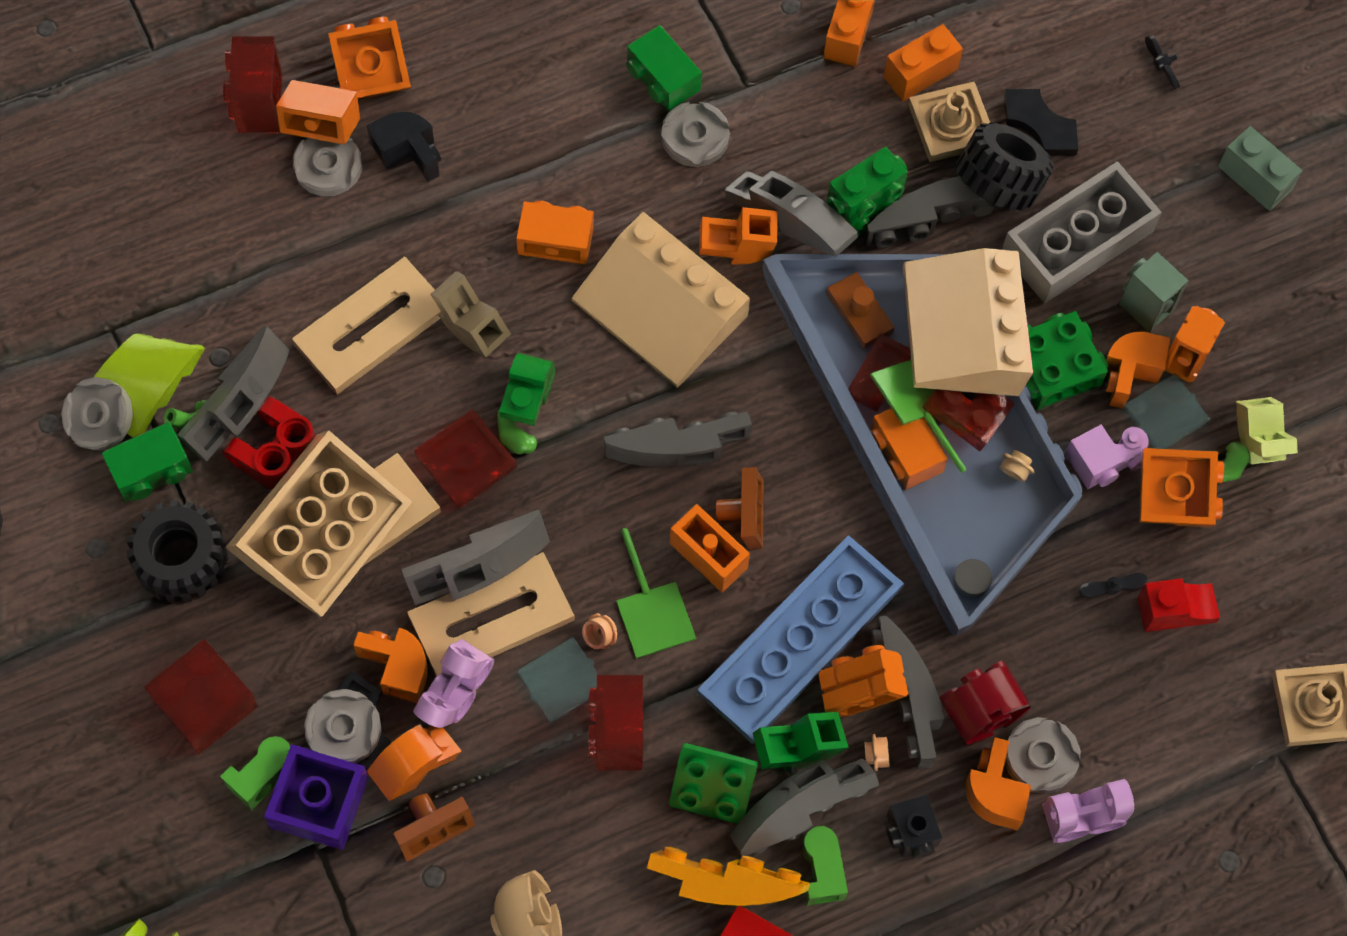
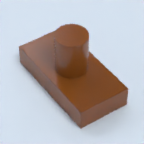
(860, 309)
(747, 508)
(432, 825)

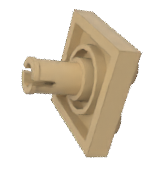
(947, 119)
(1312, 704)

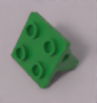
(712, 783)

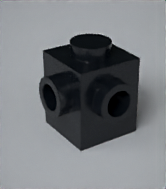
(913, 828)

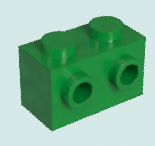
(663, 68)
(147, 462)

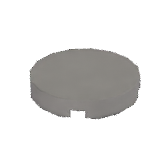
(695, 134)
(327, 166)
(97, 414)
(343, 725)
(1042, 755)

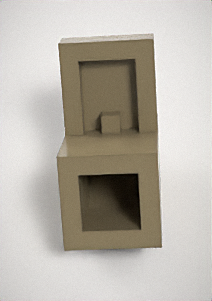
(467, 317)

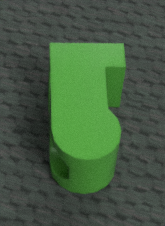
(260, 774)
(824, 855)

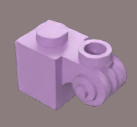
(1100, 460)

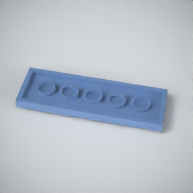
(800, 638)

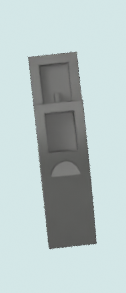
(799, 212)
(918, 212)
(239, 396)
(664, 446)
(477, 565)
(922, 703)
(786, 808)

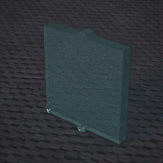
(1167, 413)
(560, 679)

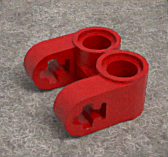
(281, 450)

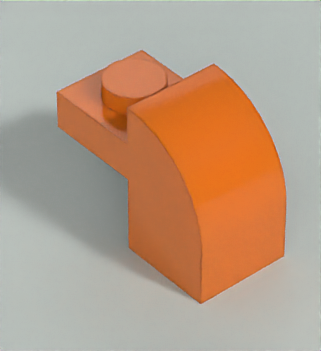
(743, 240)
(1137, 357)
(404, 661)
(410, 758)
(995, 797)

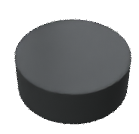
(972, 578)

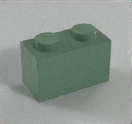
(1260, 168)
(1152, 291)

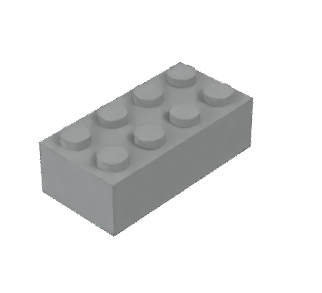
(1082, 231)

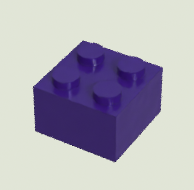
(316, 797)

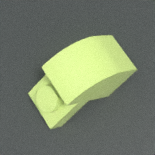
(1263, 430)

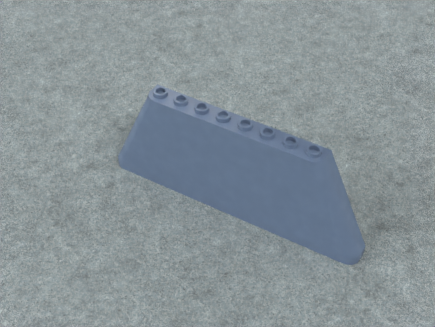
(954, 513)

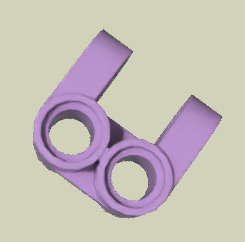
(456, 686)
(1090, 812)

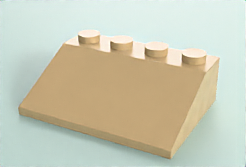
(661, 300)
(968, 322)
(319, 523)

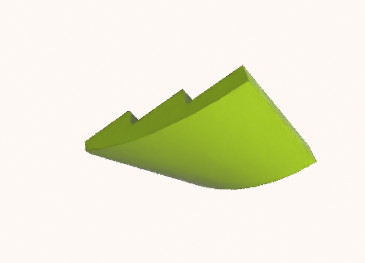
(149, 373)

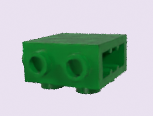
(868, 189)
(1063, 360)

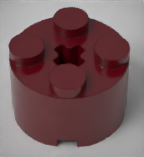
(985, 702)

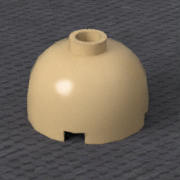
(524, 910)

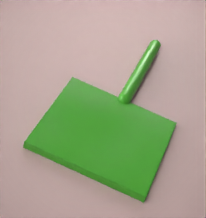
(907, 401)
(656, 616)

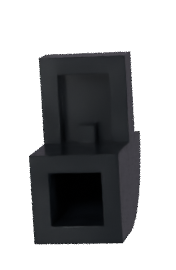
(404, 136)

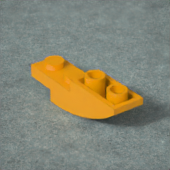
(740, 885)

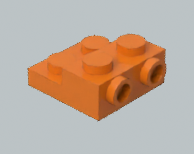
(370, 58)
(1180, 487)

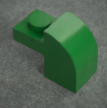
(527, 388)
(802, 743)

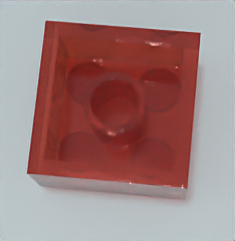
(253, 83)
(201, 696)
(618, 715)

